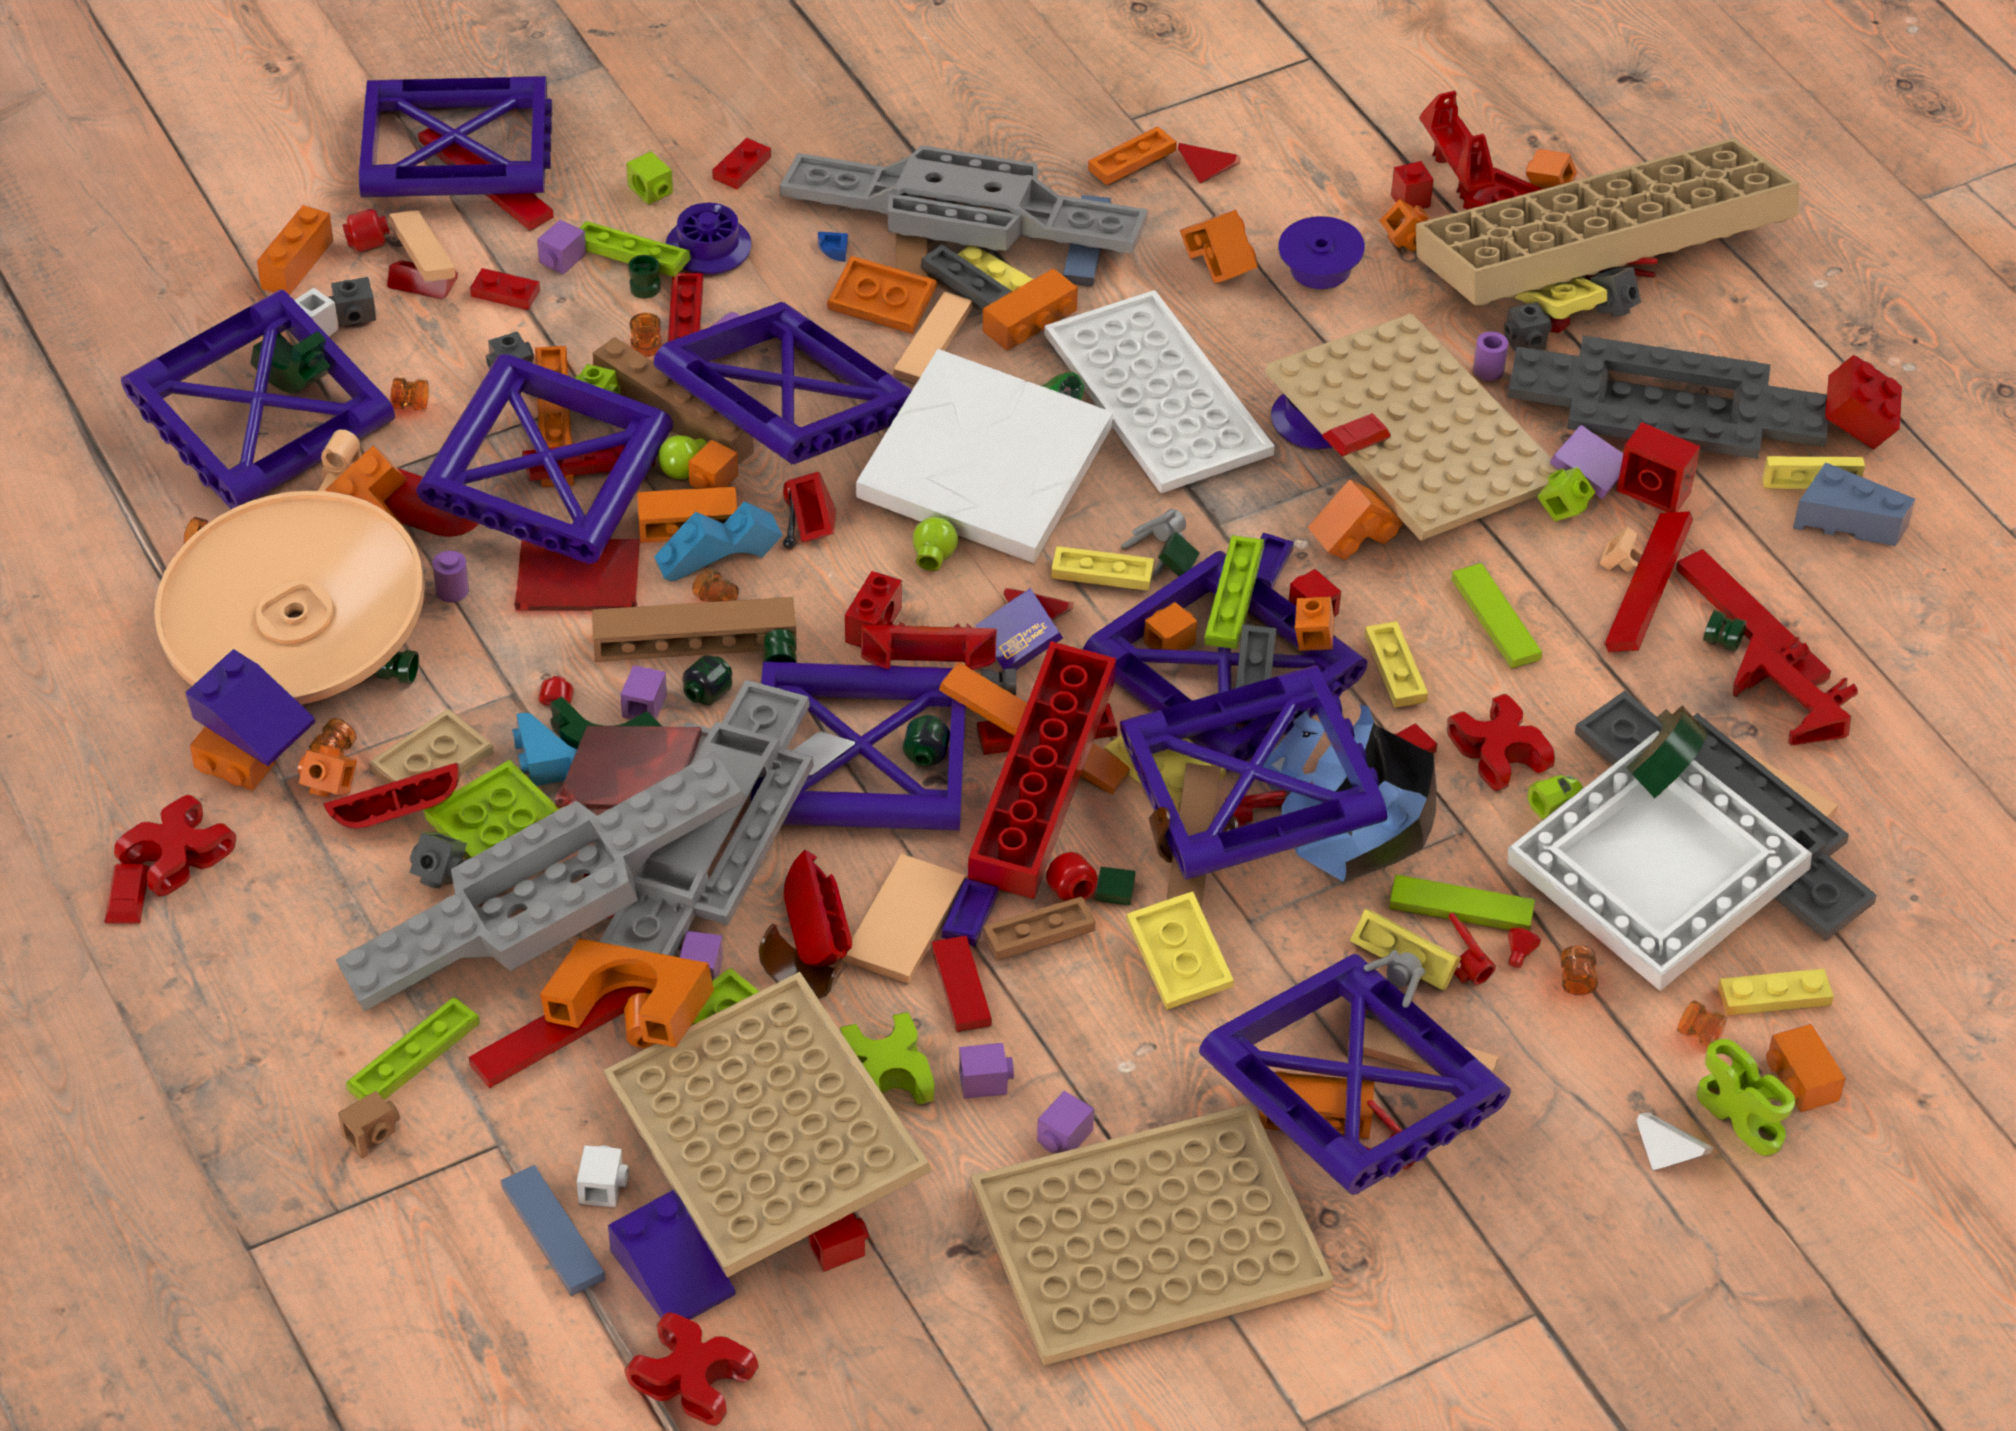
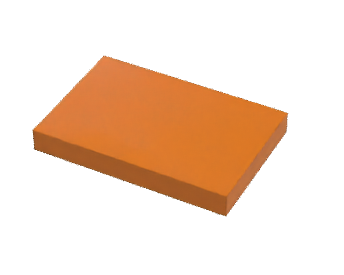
(881, 294)

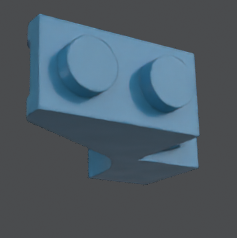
(707, 540)
(543, 753)

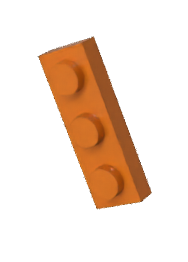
(1132, 155)

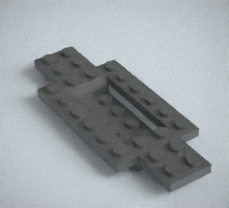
(1706, 420)
(1825, 894)

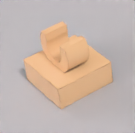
(1621, 551)

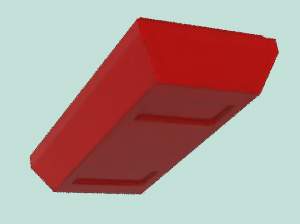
(1357, 434)
(127, 893)

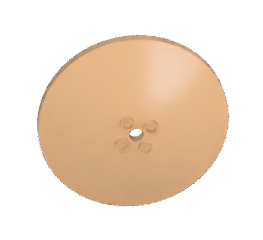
(283, 554)

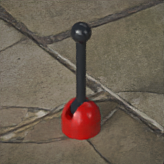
(789, 542)

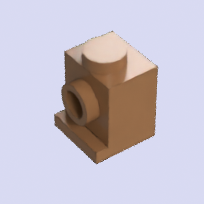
(368, 1122)

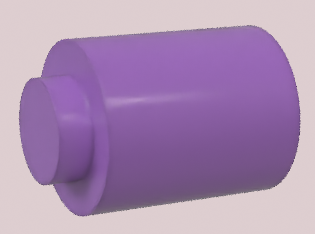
(1490, 356)
(450, 576)

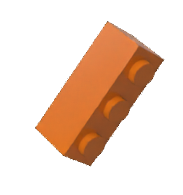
(295, 250)
(1029, 309)
(666, 511)
(1328, 1098)

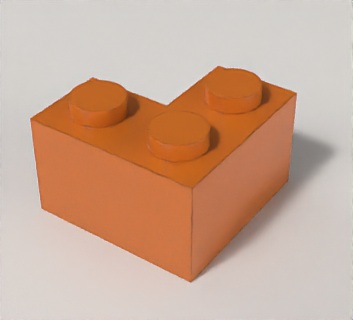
(1222, 244)
(370, 479)
(1352, 517)

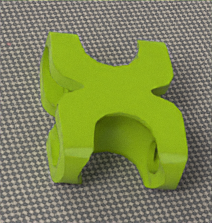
(895, 1059)
(1745, 1096)

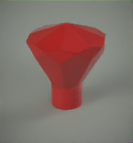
(1521, 944)

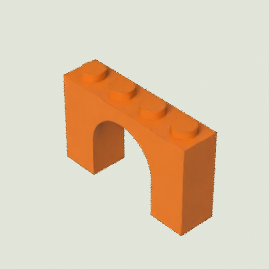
(598, 968)

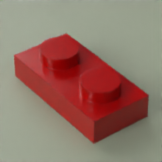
(741, 163)
(505, 288)

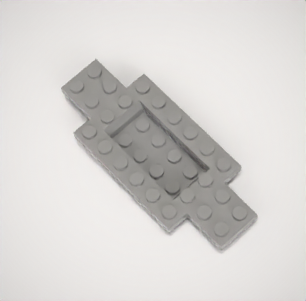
(674, 879)

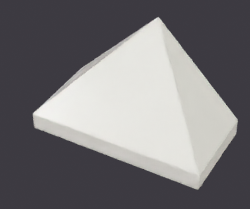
(1667, 1143)

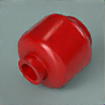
(365, 230)
(1071, 876)

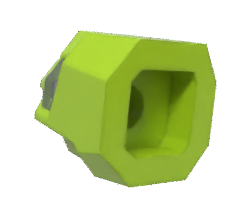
(1552, 793)

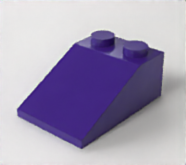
(248, 708)
(669, 1258)

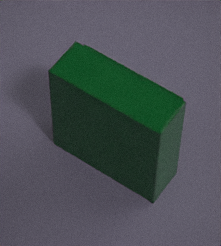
(1178, 554)
(1115, 885)

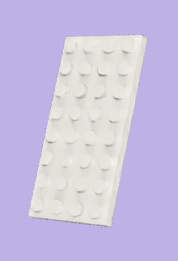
(1161, 390)

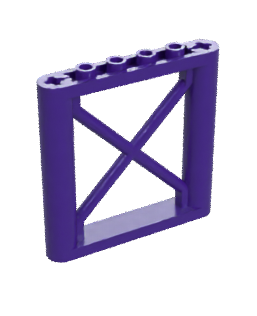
(499, 177)
(688, 365)
(248, 480)
(589, 534)
(1339, 666)
(1286, 693)
(921, 807)
(1344, 1158)

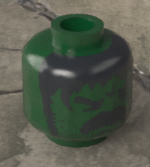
(707, 680)
(926, 739)

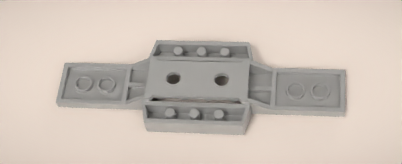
(967, 179)
(553, 903)

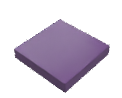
(1593, 456)

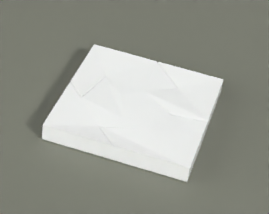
(985, 455)
(1659, 873)

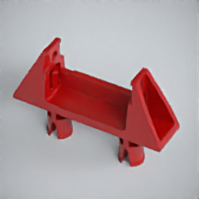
(1457, 145)
(923, 643)
(1826, 718)

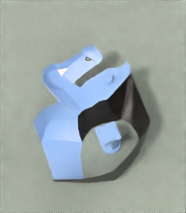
(1405, 782)

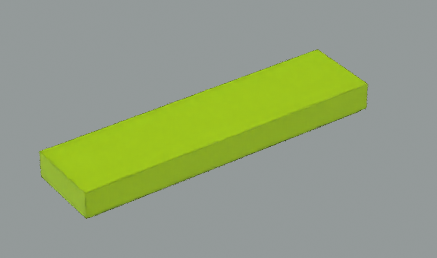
(625, 246)
(1234, 592)
(1496, 615)
(1466, 903)
(414, 1050)

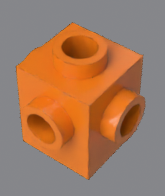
(1401, 224)
(326, 771)

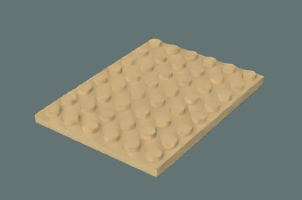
(1450, 441)
(766, 1123)
(1149, 1233)

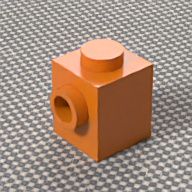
(1550, 168)
(713, 466)
(1314, 623)
(1170, 629)

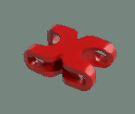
(1500, 742)
(175, 845)
(691, 1368)

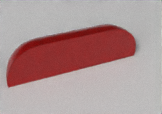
(417, 514)
(395, 798)
(816, 913)

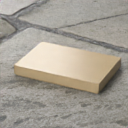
(432, 746)

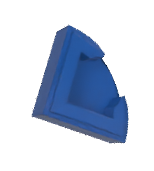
(833, 245)

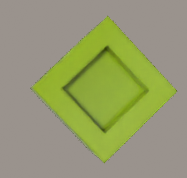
(649, 177)

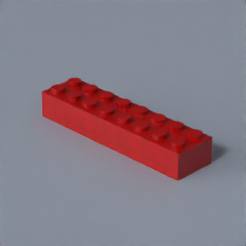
(1042, 770)

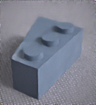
(1854, 506)

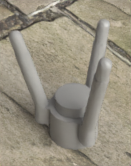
(1162, 527)
(1402, 971)

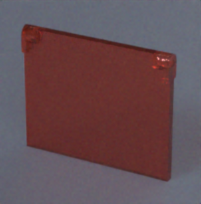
(565, 584)
(623, 761)

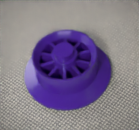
(712, 237)
(1321, 251)
(1294, 426)

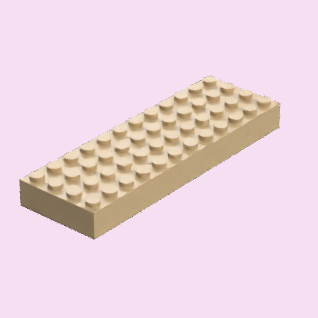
(1606, 221)

